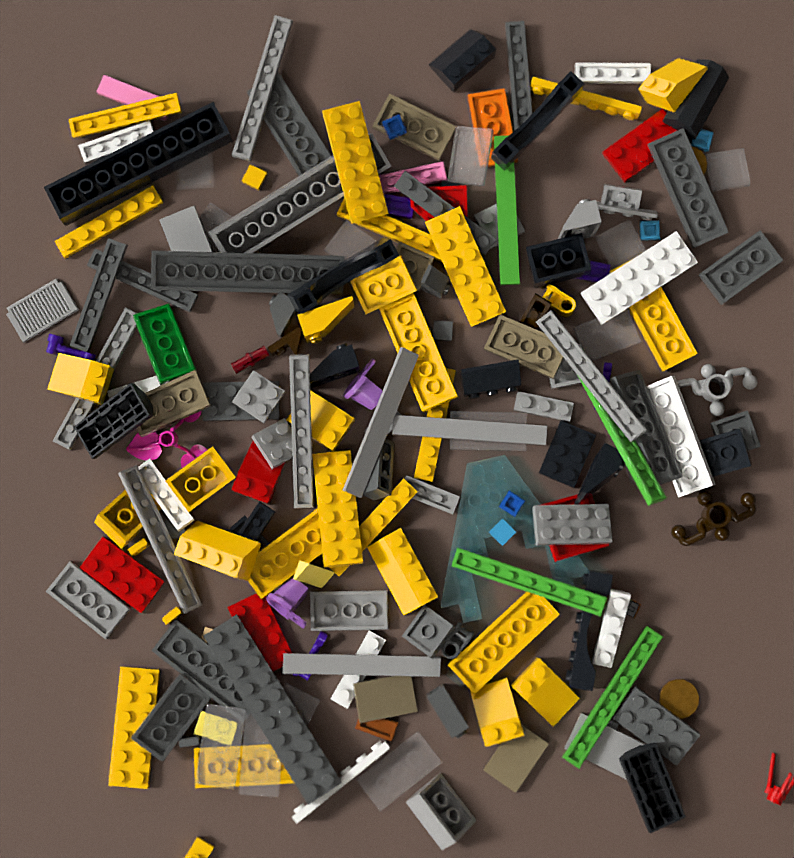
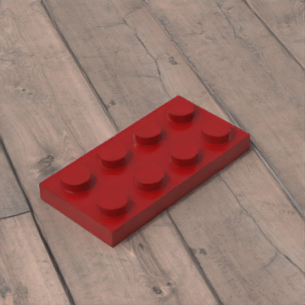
(632, 152)
(122, 574)
(263, 628)

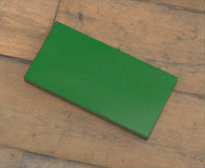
(164, 343)

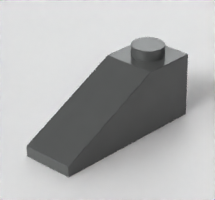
(380, 480)

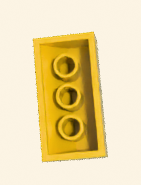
(218, 550)
(402, 571)

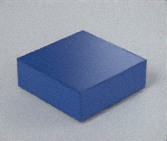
(394, 127)
(512, 503)

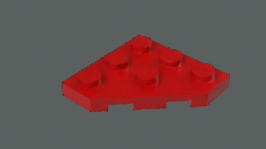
(453, 195)

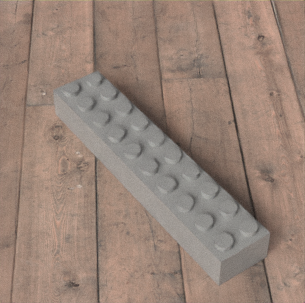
(286, 206)

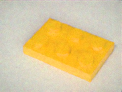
(383, 285)

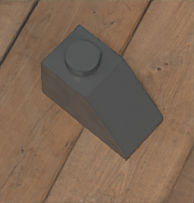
(435, 282)
(282, 312)

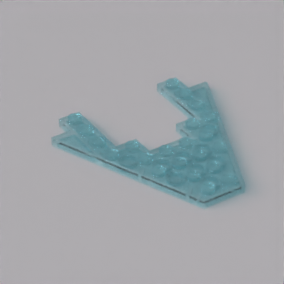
(478, 512)

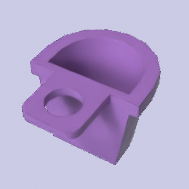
(364, 390)
(287, 600)

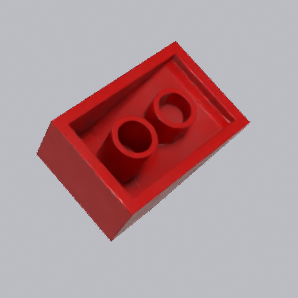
(256, 477)

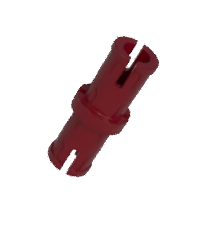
(250, 359)

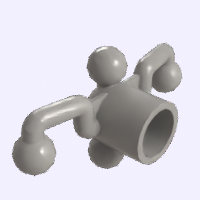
(725, 382)

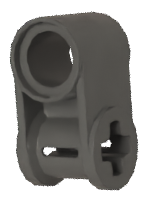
(457, 640)

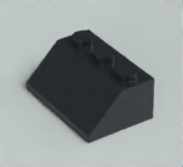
(463, 59)
(558, 260)
(490, 379)

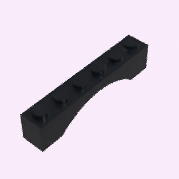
(542, 117)
(364, 261)
(582, 671)

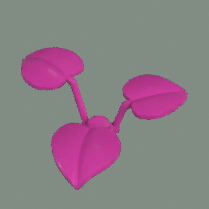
(149, 445)

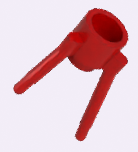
(777, 794)

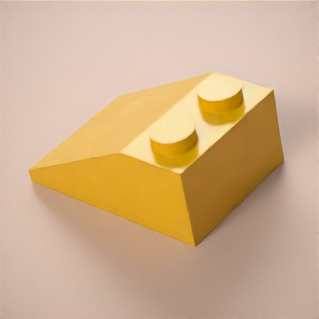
(671, 84)
(322, 320)
(81, 378)
(328, 422)
(200, 479)
(121, 520)
(545, 691)
(497, 713)

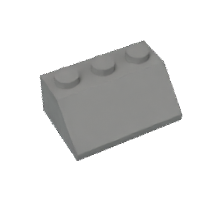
(583, 220)
(441, 811)

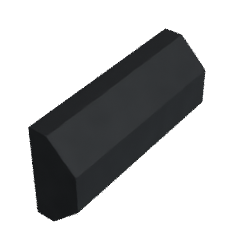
(700, 101)
(114, 420)
(651, 786)

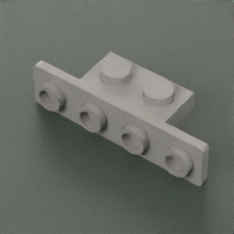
(625, 201)

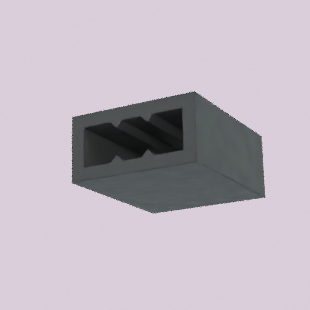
(447, 711)

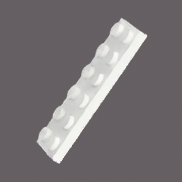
(639, 278)
(681, 436)

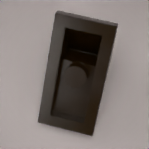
(536, 309)
(290, 340)

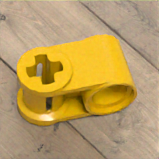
(558, 299)

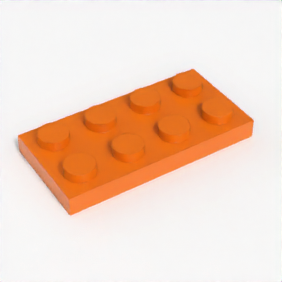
(491, 111)

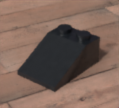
(335, 366)
(604, 466)

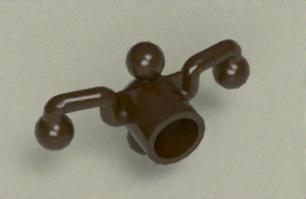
(705, 525)

